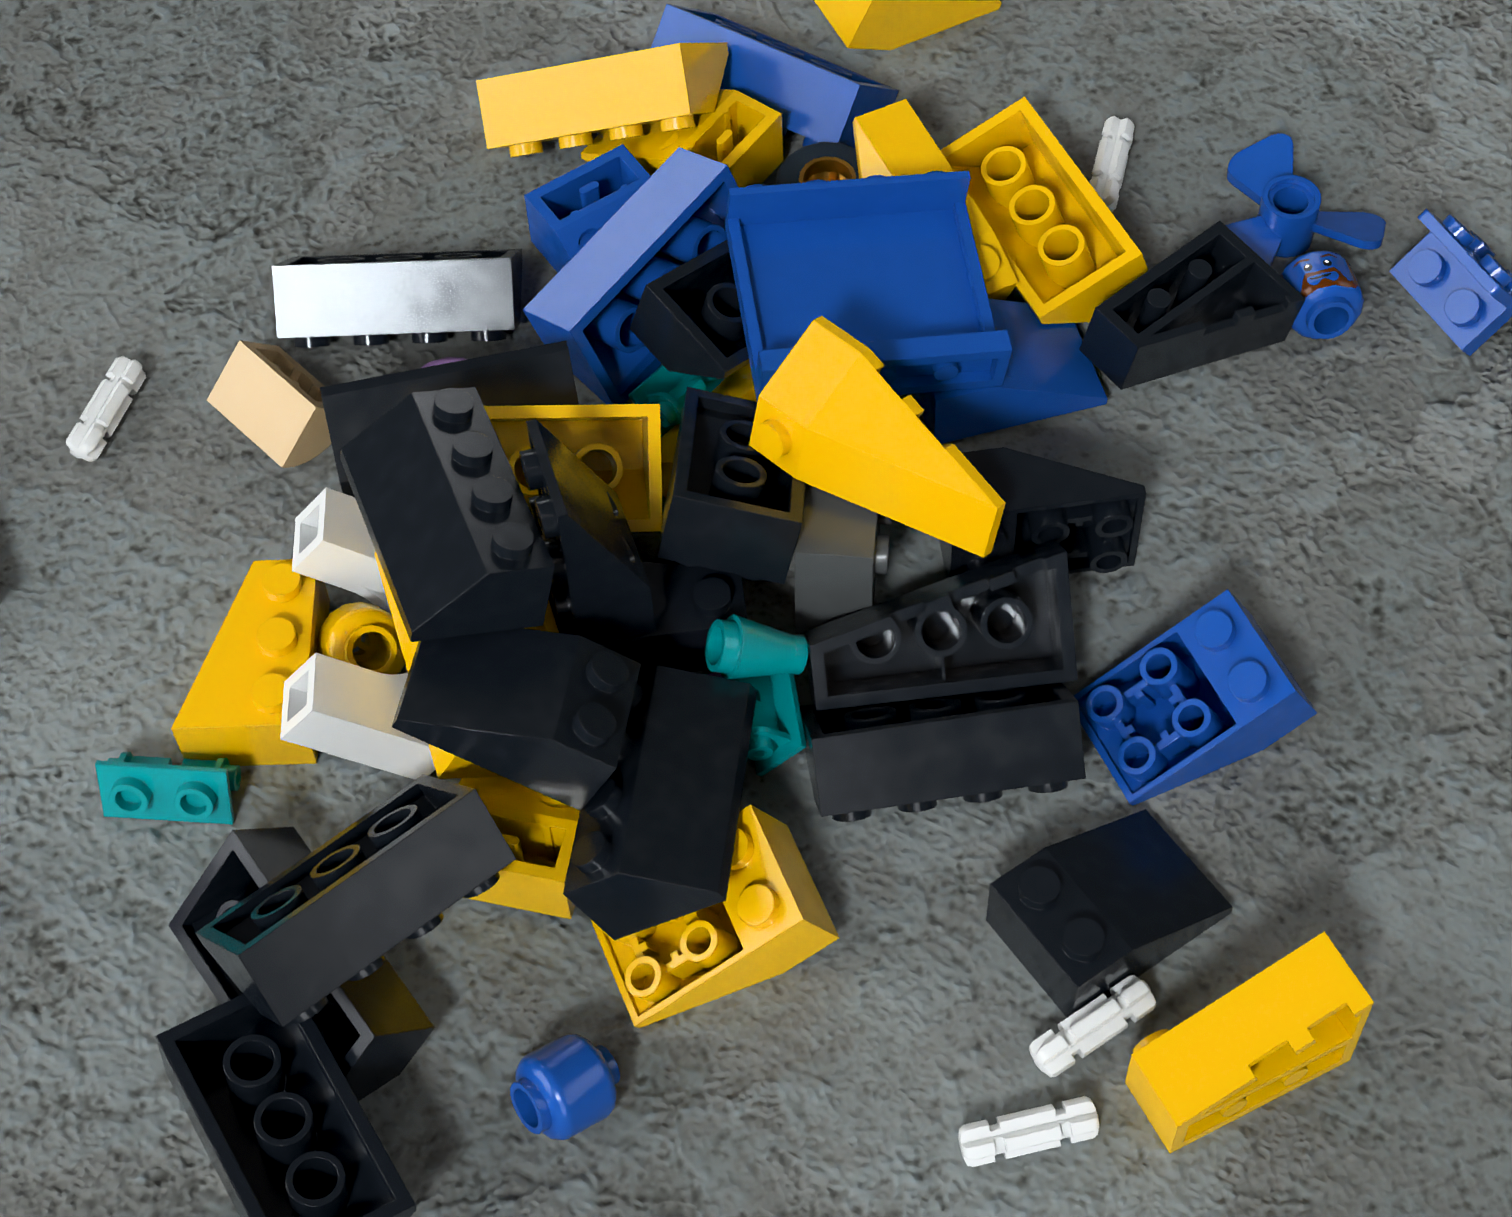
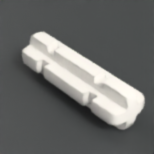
(1112, 159)
(105, 409)
(1092, 1026)
(1028, 1131)

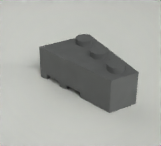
(836, 559)

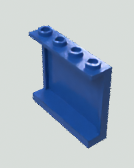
(877, 260)

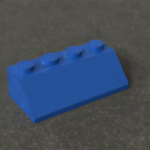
(810, 92)
(599, 289)

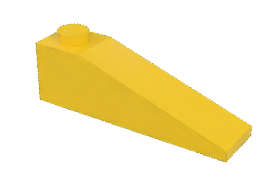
(898, 144)
(851, 435)

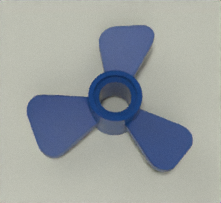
(1290, 205)

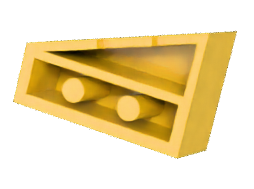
(240, 686)
(1250, 1044)

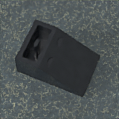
(1046, 500)
(590, 543)

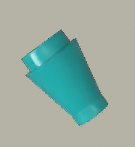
(750, 649)

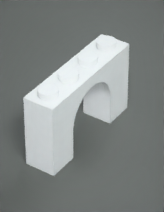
(331, 701)

